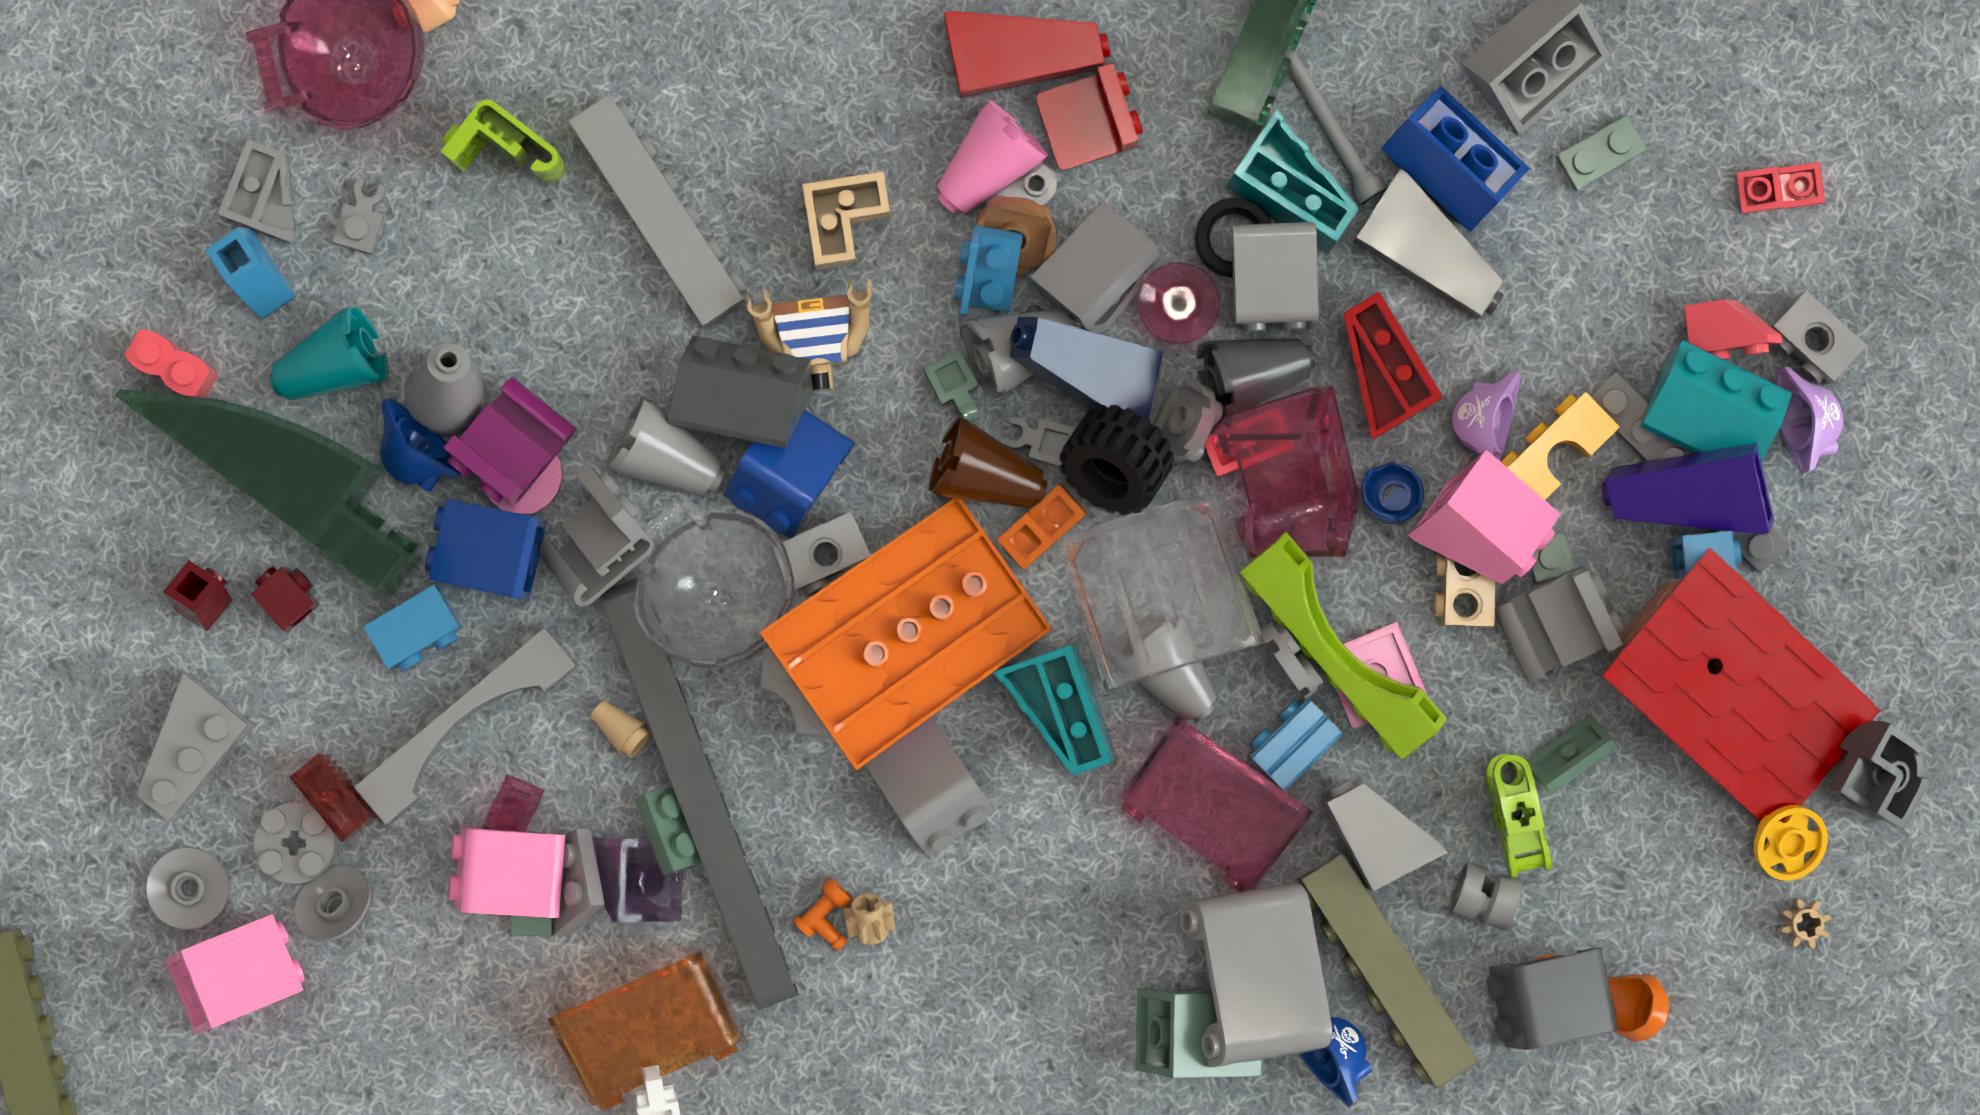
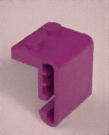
(510, 442)

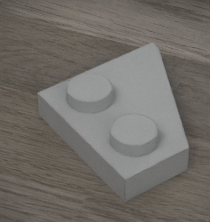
(261, 192)
(580, 883)

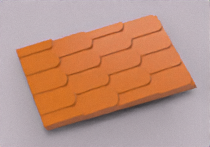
(905, 632)

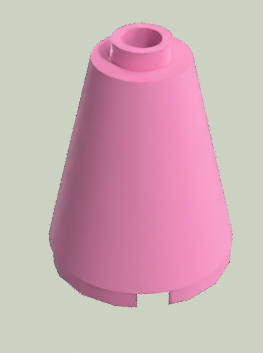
(988, 160)

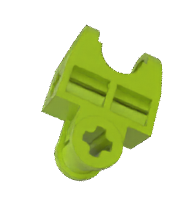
(1527, 831)

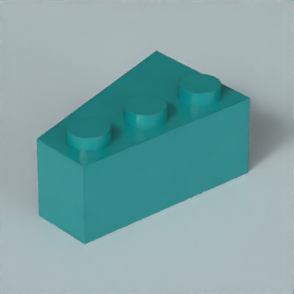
(1291, 183)

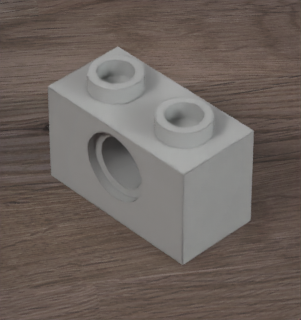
(1839, 343)
(840, 532)

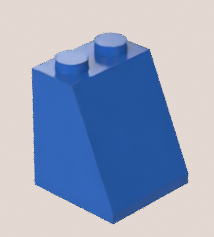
(485, 549)

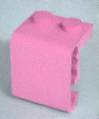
(507, 872)

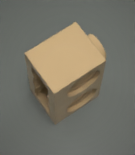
(1476, 586)

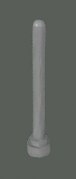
(1364, 182)

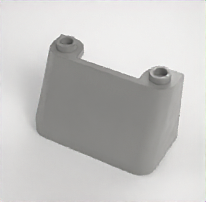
(1260, 974)

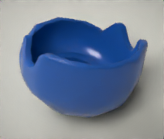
(1403, 501)

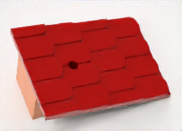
(1769, 709)

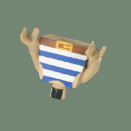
(815, 329)

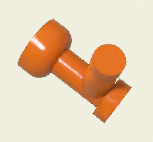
(815, 920)

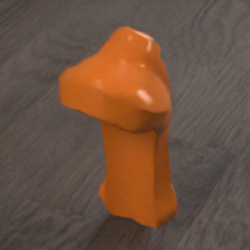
(1638, 1004)

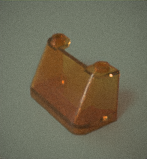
(650, 1021)

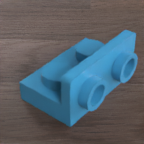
(990, 270)

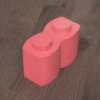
(166, 361)

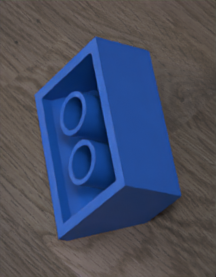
(1455, 158)

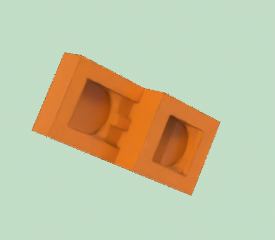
(1042, 526)

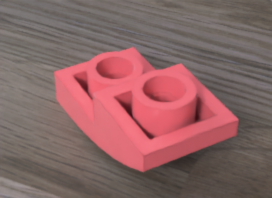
(1780, 188)

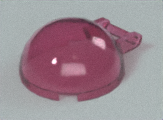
(342, 59)

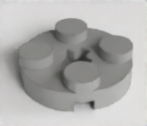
(1188, 419)
(1297, 668)
(277, 859)

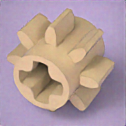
(1795, 916)
(869, 919)

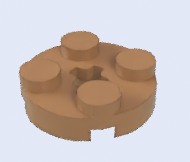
(1028, 218)

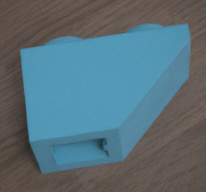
(250, 271)

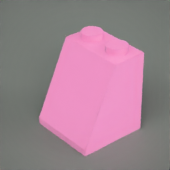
(1487, 521)
(235, 973)

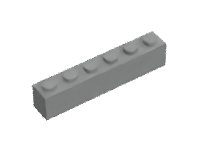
(657, 210)

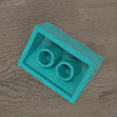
(1713, 403)

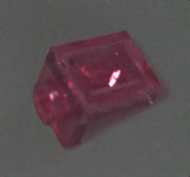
(513, 805)

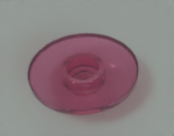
(1181, 281)

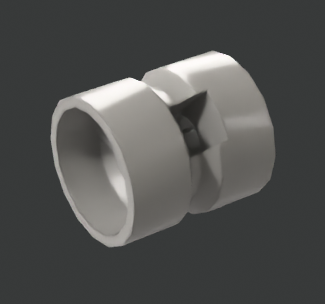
(1486, 896)

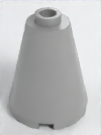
(990, 348)
(445, 390)
(664, 453)
(1184, 691)

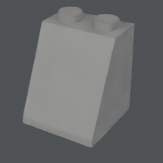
(1377, 835)

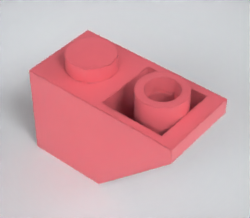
(1728, 327)

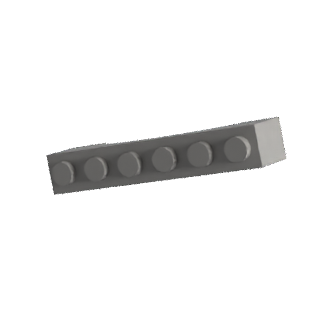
(394, 784)

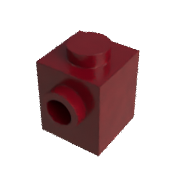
(198, 594)
(285, 596)

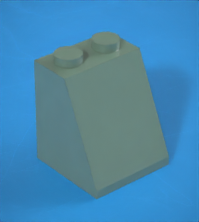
(1171, 1035)

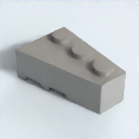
(191, 747)

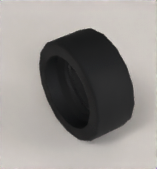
(1211, 215)

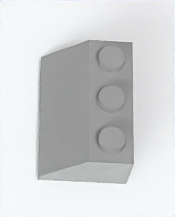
(1536, 60)

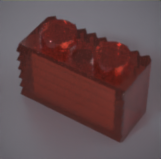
(333, 796)

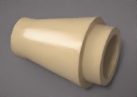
(622, 730)

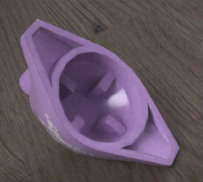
(1486, 415)
(1813, 420)

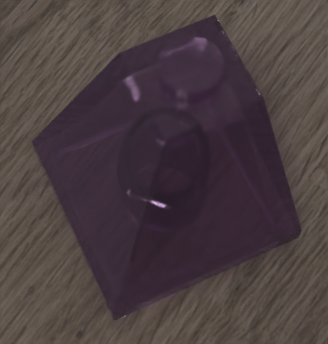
(634, 882)

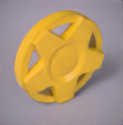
(1789, 842)

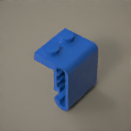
(785, 482)

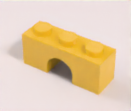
(1578, 423)

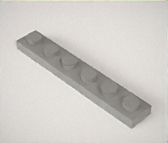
(1627, 408)

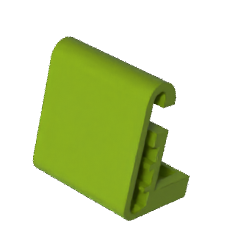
(507, 133)

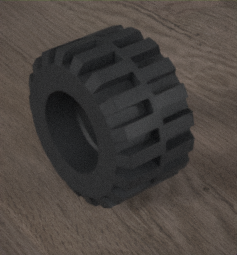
(1116, 459)

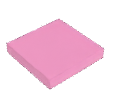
(1388, 655)

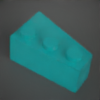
(1062, 706)

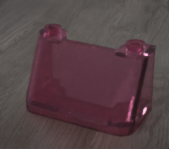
(1294, 472)
(1214, 804)

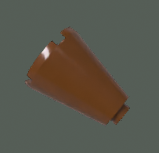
(984, 469)

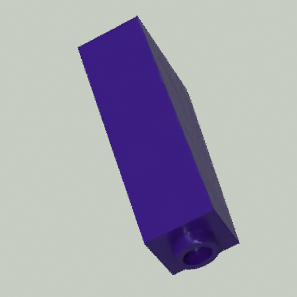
(1698, 490)

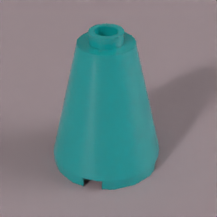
(331, 359)

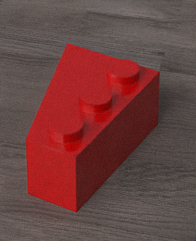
(1388, 366)

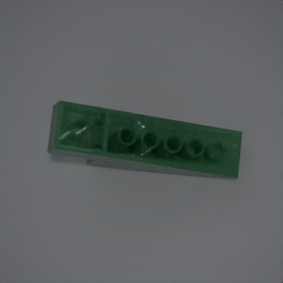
(294, 475)

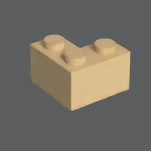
(834, 207)

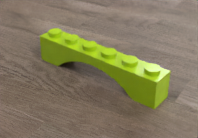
(1395, 709)

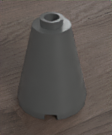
(1252, 370)

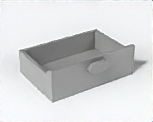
(1095, 265)

